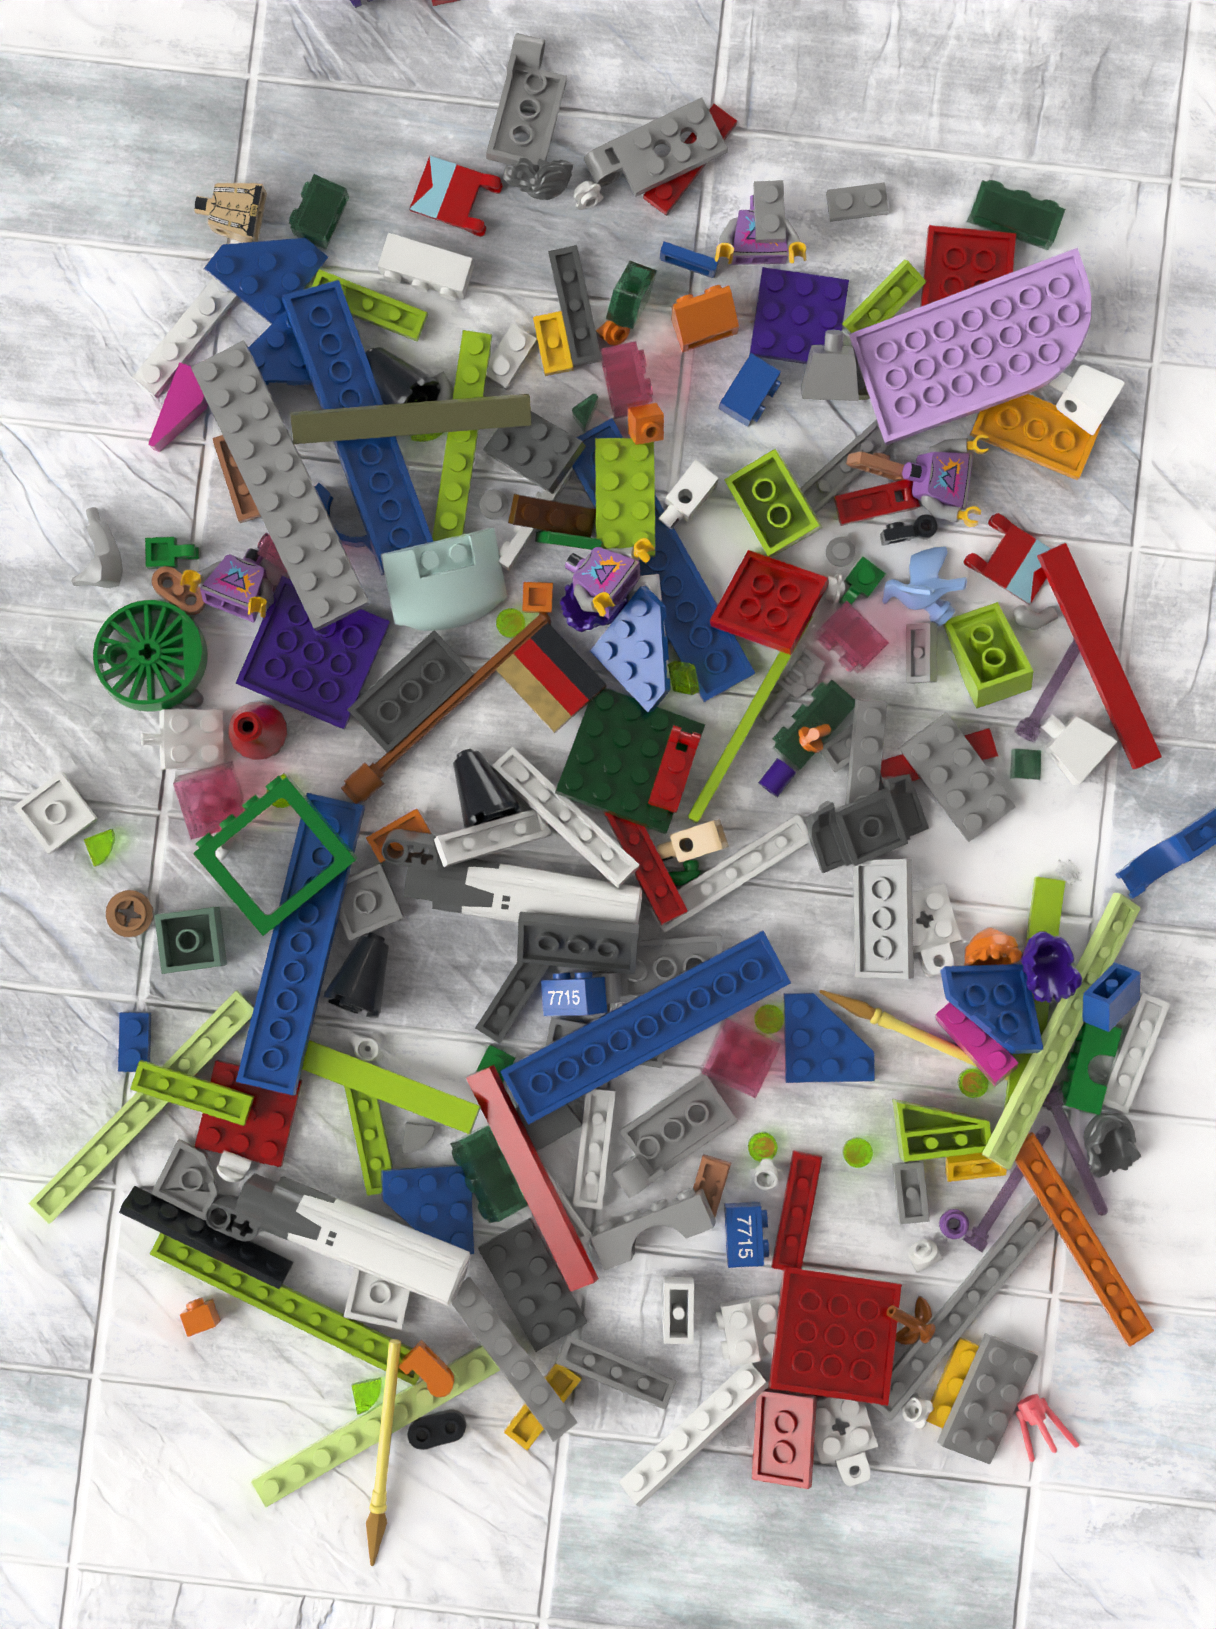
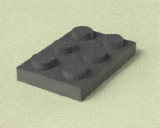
(536, 451)

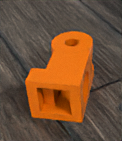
(429, 1368)

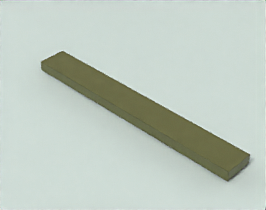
(410, 418)

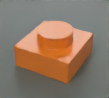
(537, 597)

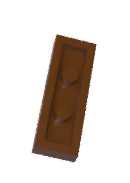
(552, 516)

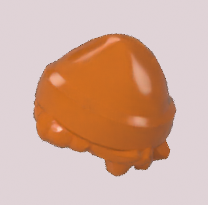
(992, 948)

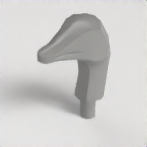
(106, 566)

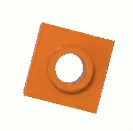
(645, 423)
(199, 1316)

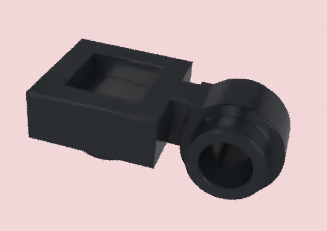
(898, 533)

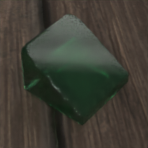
(584, 411)
(1025, 764)

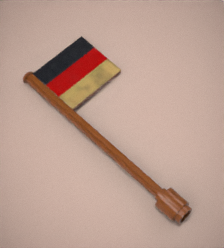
(534, 664)

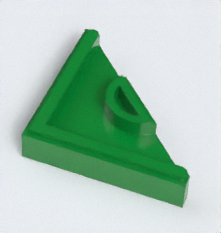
(567, 540)

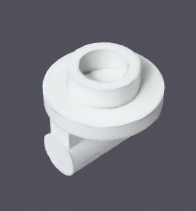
(234, 844)
(232, 1167)
(924, 1254)

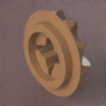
(117, 920)

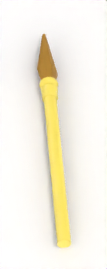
(888, 1021)
(377, 1520)

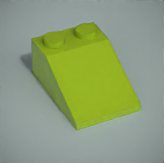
(988, 655)

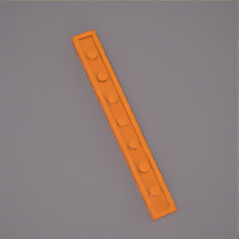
(1082, 1241)

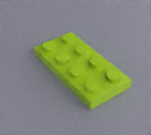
(624, 492)

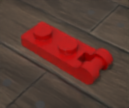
(875, 502)
(674, 770)

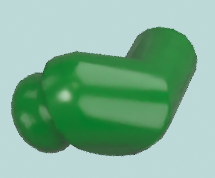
(690, 872)

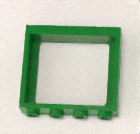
(277, 789)

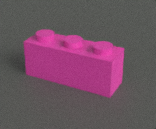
(982, 1049)

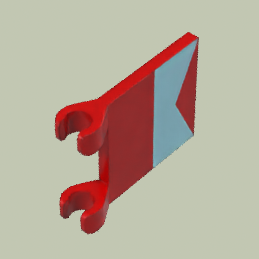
(449, 192)
(1013, 562)

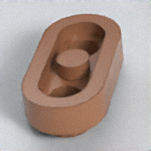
(176, 593)

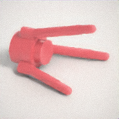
(1032, 1410)

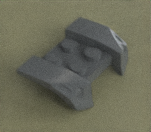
(866, 825)

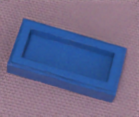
(688, 259)

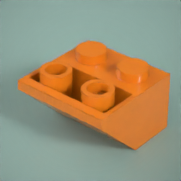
(704, 317)

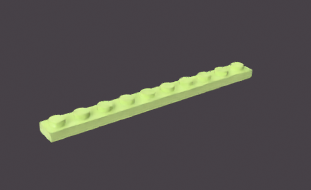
(1059, 1035)
(139, 1110)
(365, 1430)

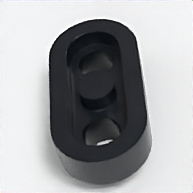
(435, 1428)

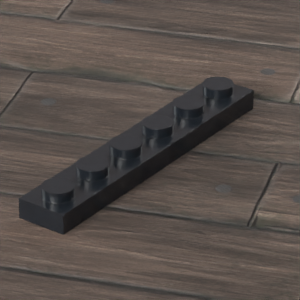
(198, 1235)

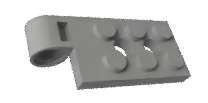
(526, 87)
(635, 152)
(626, 987)
(657, 1152)

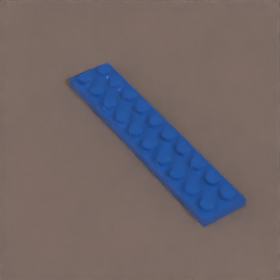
(345, 380)
(687, 599)
(298, 957)
(645, 1027)

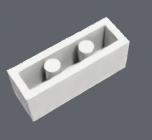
(425, 267)

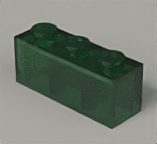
(1016, 212)
(829, 707)
(488, 1174)

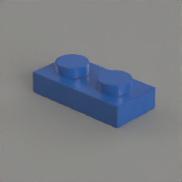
(133, 1040)

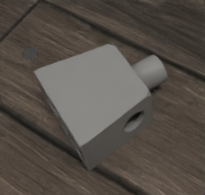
(830, 371)

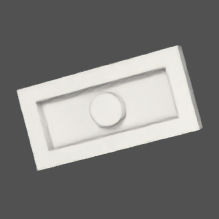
(510, 356)

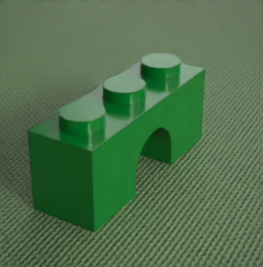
(1078, 1087)

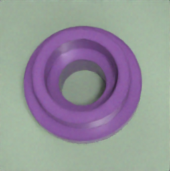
(960, 1230)

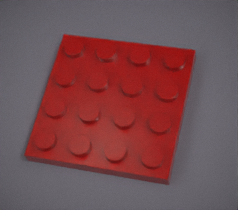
(834, 1336)

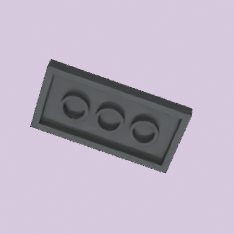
(410, 691)
(577, 942)
(532, 1284)

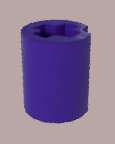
(777, 777)

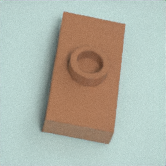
(876, 464)
(712, 1179)

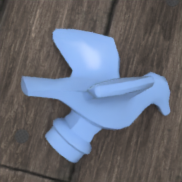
(925, 586)

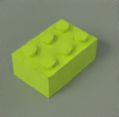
(773, 503)

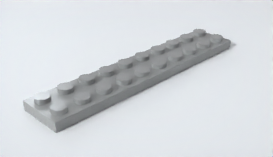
(280, 486)

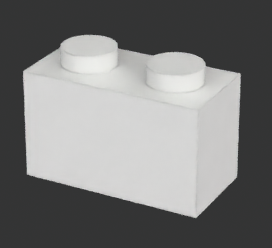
(678, 1310)

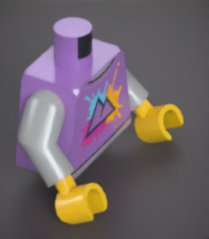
(739, 244)
(943, 479)
(607, 576)
(234, 585)

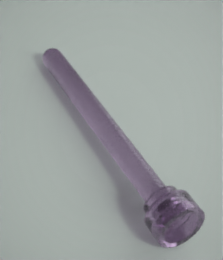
(1030, 726)
(1054, 1103)
(978, 1236)

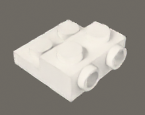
(748, 1328)

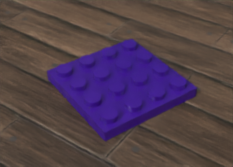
(308, 667)

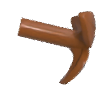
(914, 1326)

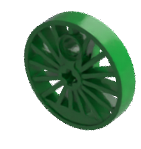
(162, 644)

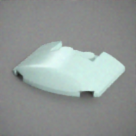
(445, 581)

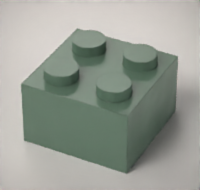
(190, 940)

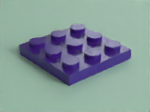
(795, 313)

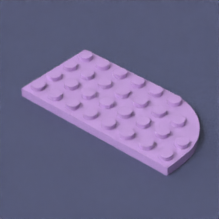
(975, 346)

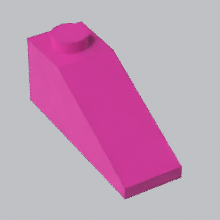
(181, 407)

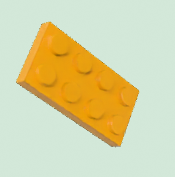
(1037, 433)

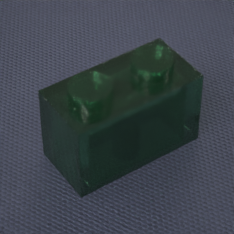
(319, 211)
(631, 295)

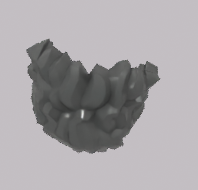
(541, 184)
(1110, 1144)

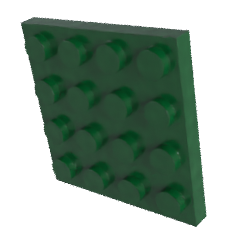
(619, 758)

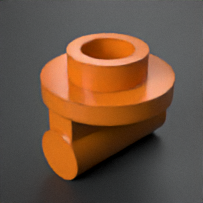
(613, 333)
(811, 738)

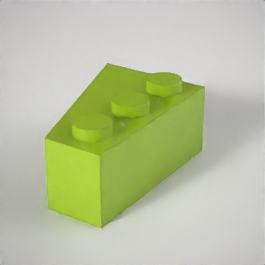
(936, 1132)

